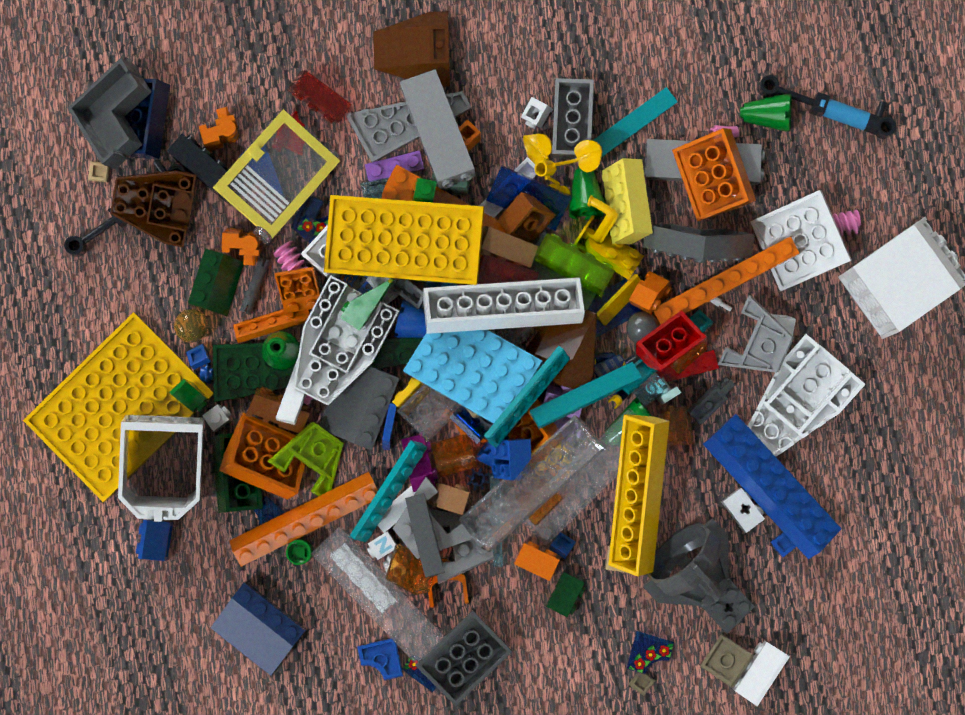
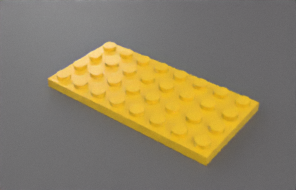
(404, 239)

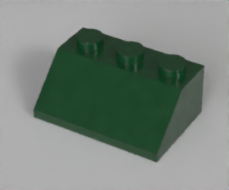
(216, 282)

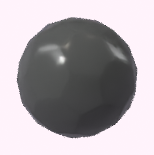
(640, 325)

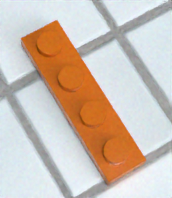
(268, 324)

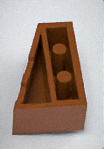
(267, 405)

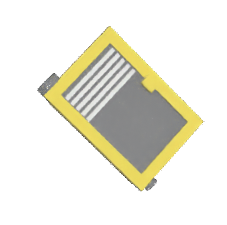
(276, 175)

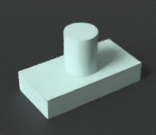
(668, 394)

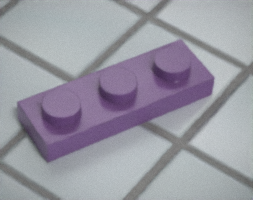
(384, 168)

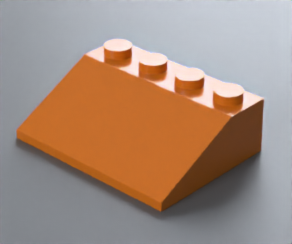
(714, 174)
(248, 454)

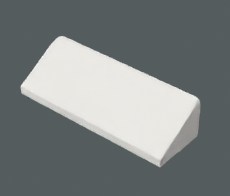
(395, 510)

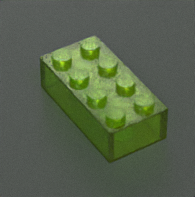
(571, 263)

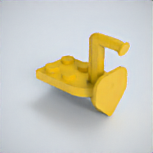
(599, 242)

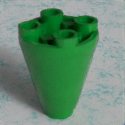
(288, 352)

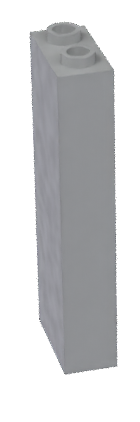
(437, 129)
(662, 166)

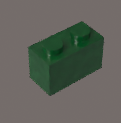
(565, 594)

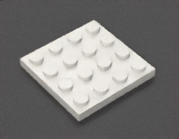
(812, 231)

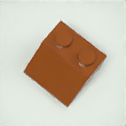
(525, 218)

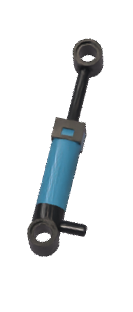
(835, 110)
(108, 223)

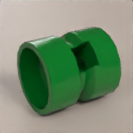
(299, 552)

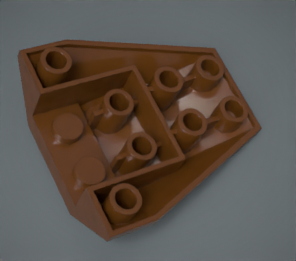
(414, 47)
(156, 204)
(579, 344)

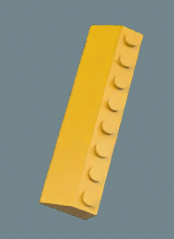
(638, 494)

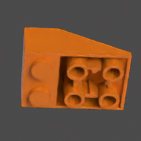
(298, 289)

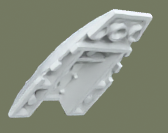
(802, 396)

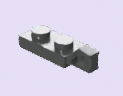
(711, 400)

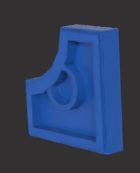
(389, 427)
(382, 656)

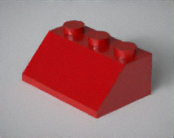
(669, 342)

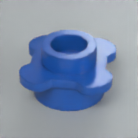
(206, 373)

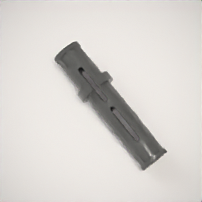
(254, 286)

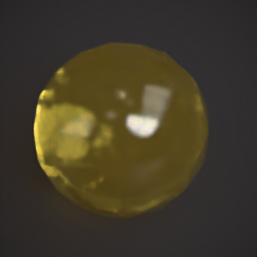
(191, 326)

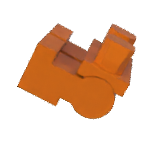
(224, 132)
(247, 242)

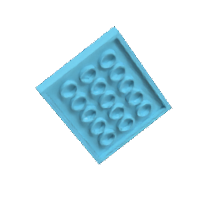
(473, 369)

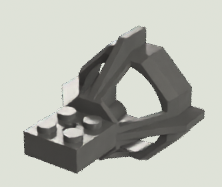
(701, 581)

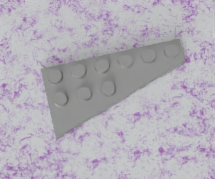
(392, 127)

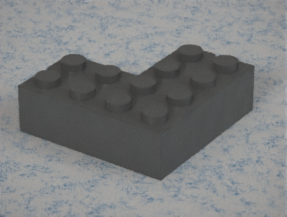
(103, 109)
(700, 243)

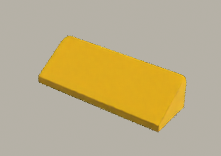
(617, 301)

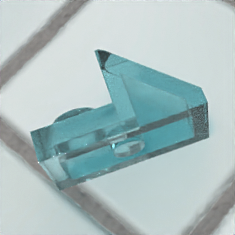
(650, 390)

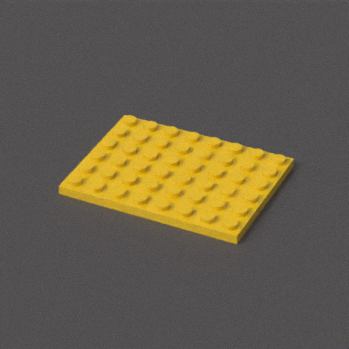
(120, 378)

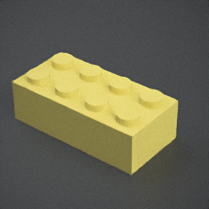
(628, 196)

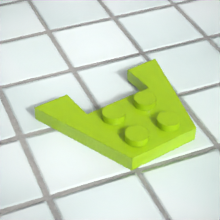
(316, 450)

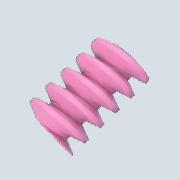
(848, 222)
(288, 258)

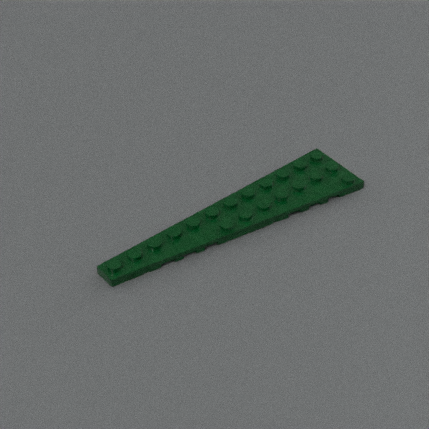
(241, 367)

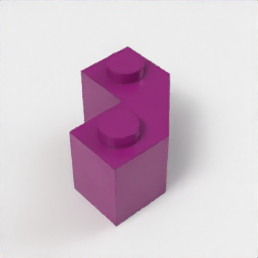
(423, 466)

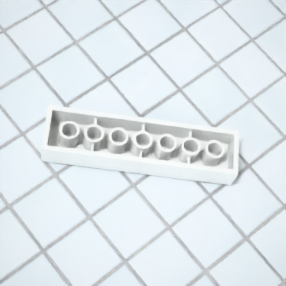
(503, 305)

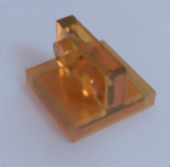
(453, 455)

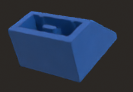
(510, 457)
(154, 540)

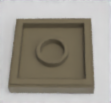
(727, 661)

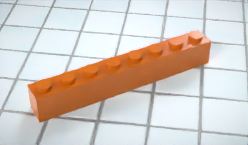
(728, 280)
(303, 519)

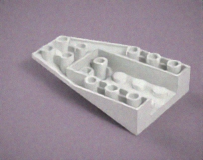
(332, 349)

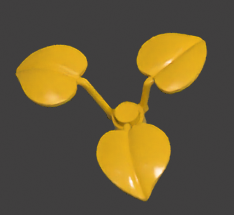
(540, 147)

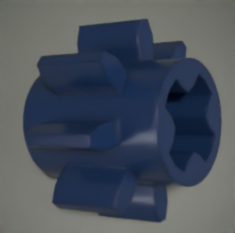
(479, 474)

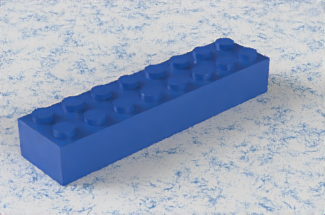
(772, 486)

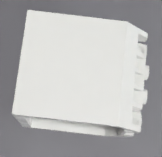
(904, 278)
(158, 507)

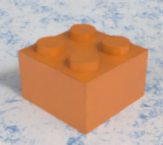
(537, 561)

